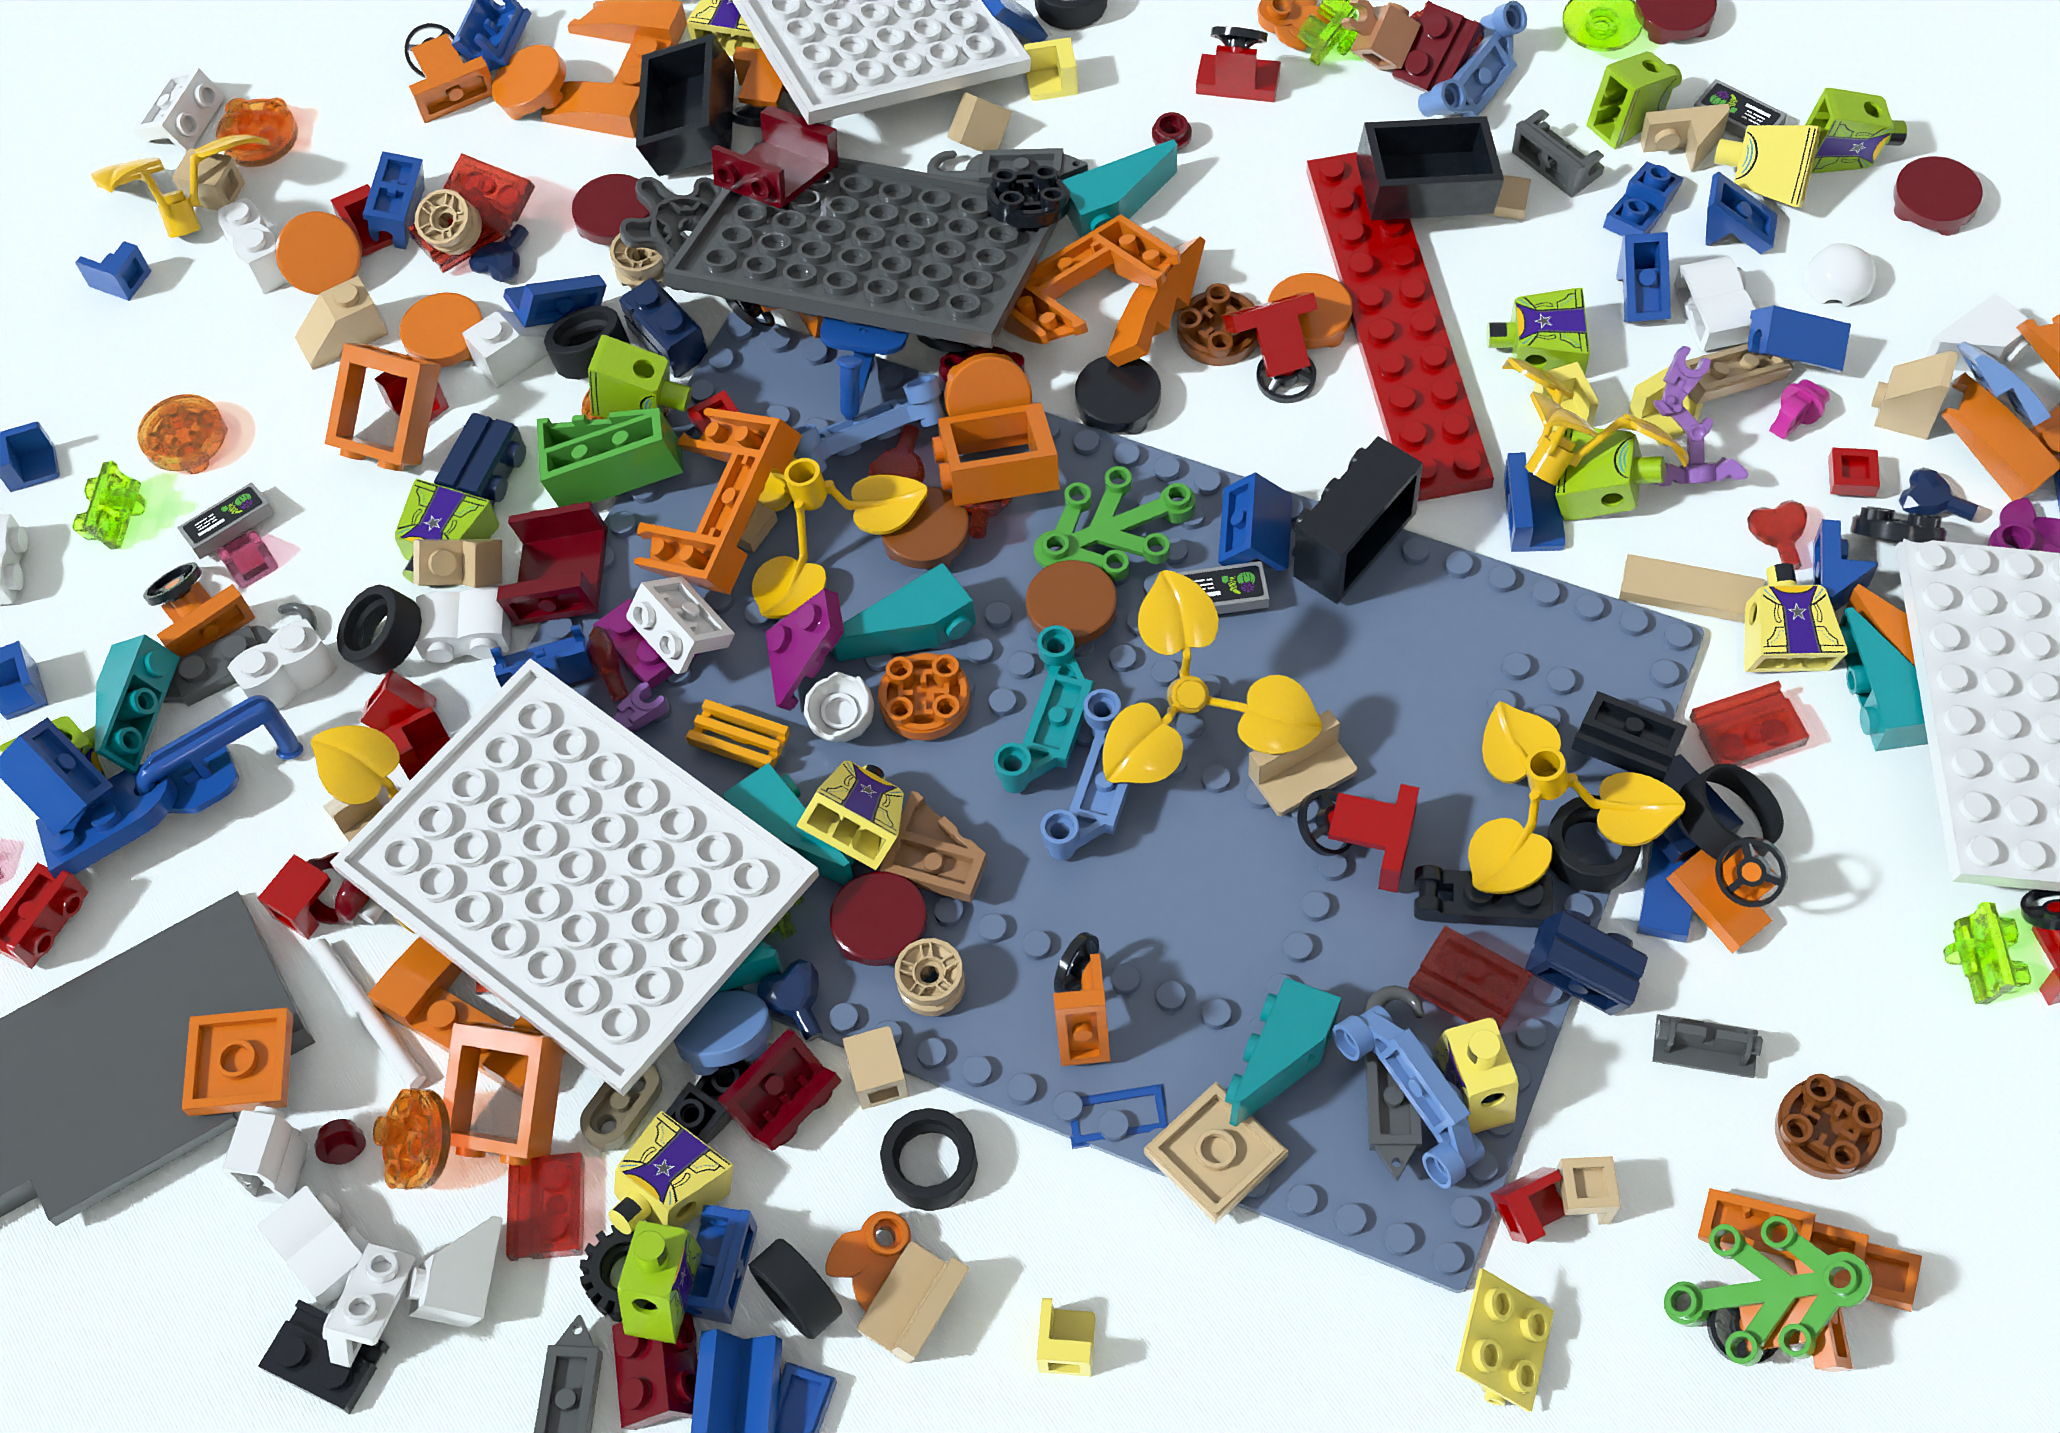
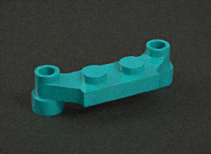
(1055, 718)

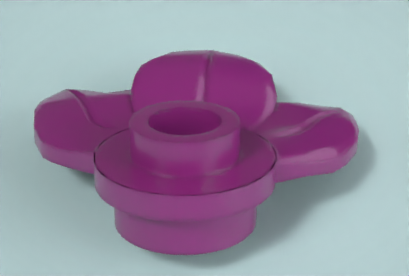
(2024, 530)

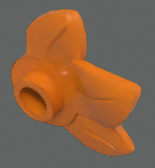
(1286, 19)
(864, 1259)

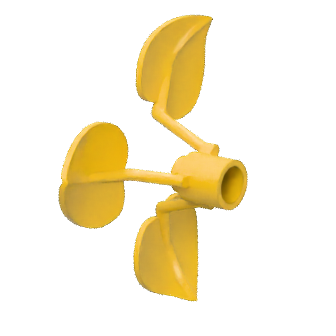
(174, 207)
(1554, 448)
(880, 508)
(1141, 744)
(1523, 744)
(355, 764)

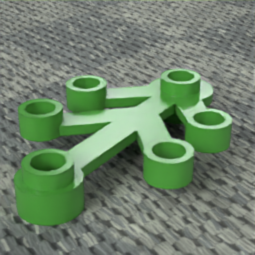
(1112, 529)
(1775, 1291)

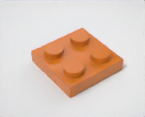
(237, 1061)

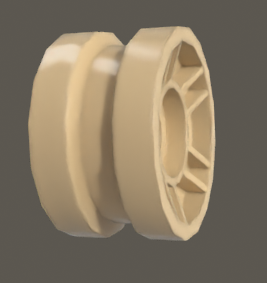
(433, 227)
(635, 264)
(917, 963)

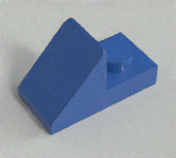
(1738, 213)
(1645, 276)
(1833, 568)

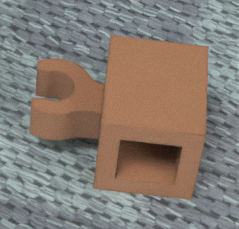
(1383, 33)

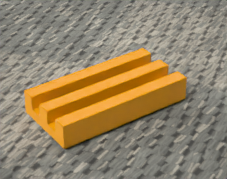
(744, 720)

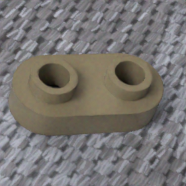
(625, 1110)

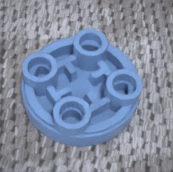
(725, 1031)

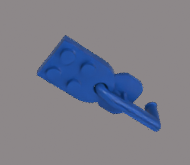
(855, 369)
(174, 779)

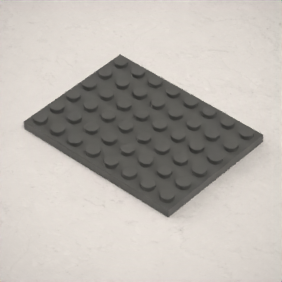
(868, 251)

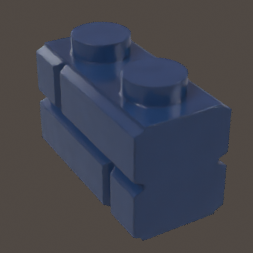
(663, 326)
(483, 458)
(1587, 962)

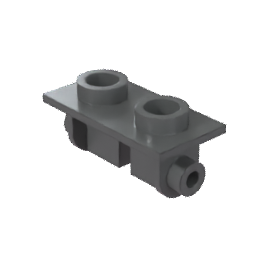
(1706, 1046)

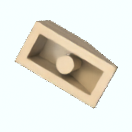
(337, 318)
(1914, 394)

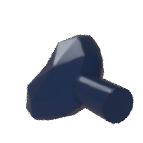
(501, 257)
(1933, 495)
(794, 995)

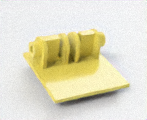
(1504, 1342)

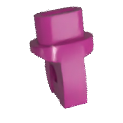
(1800, 404)

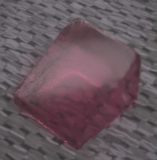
(247, 558)

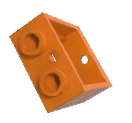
(415, 409)
(1002, 475)
(539, 1091)

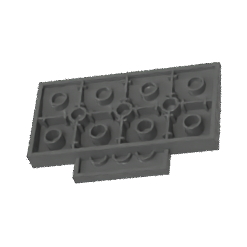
(102, 1060)

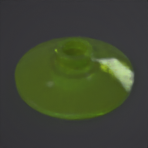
(1602, 23)

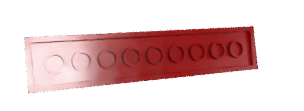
(1400, 334)

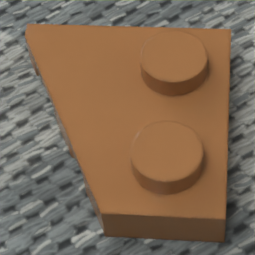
(934, 853)

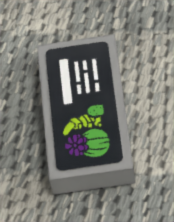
(1743, 108)
(226, 520)
(1233, 586)

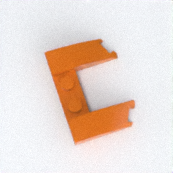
(614, 106)
(1115, 246)
(2007, 449)
(710, 555)
(418, 998)

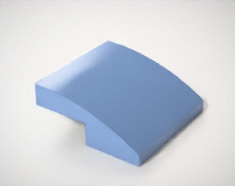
(1999, 380)

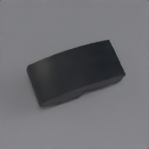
(698, 1105)

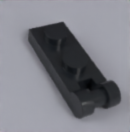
(1472, 906)

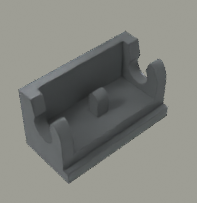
(1554, 156)

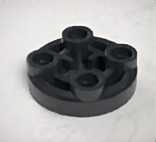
(1027, 197)
(1118, 396)
(1880, 524)

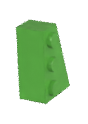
(607, 455)

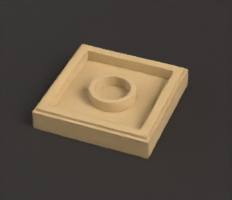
(1213, 1159)

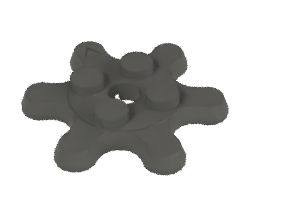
(669, 216)

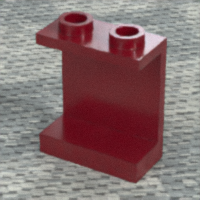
(784, 161)
(557, 564)

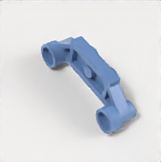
(1483, 70)
(879, 422)
(1096, 801)
(1423, 1084)

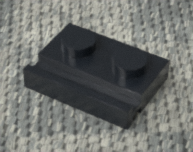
(1629, 737)
(303, 1360)

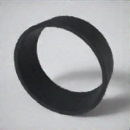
(1704, 825)

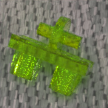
(1324, 36)
(112, 503)
(1983, 953)

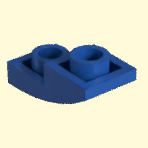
(1644, 201)

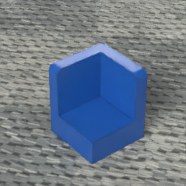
(118, 273)
(27, 457)
(19, 682)

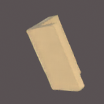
(1293, 775)
(911, 1301)

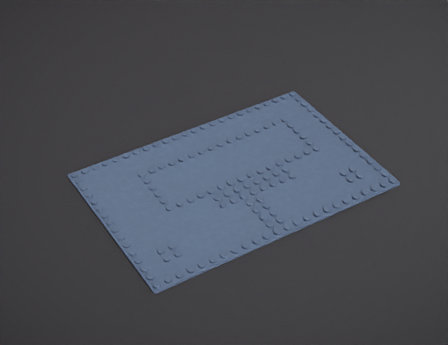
(1202, 883)

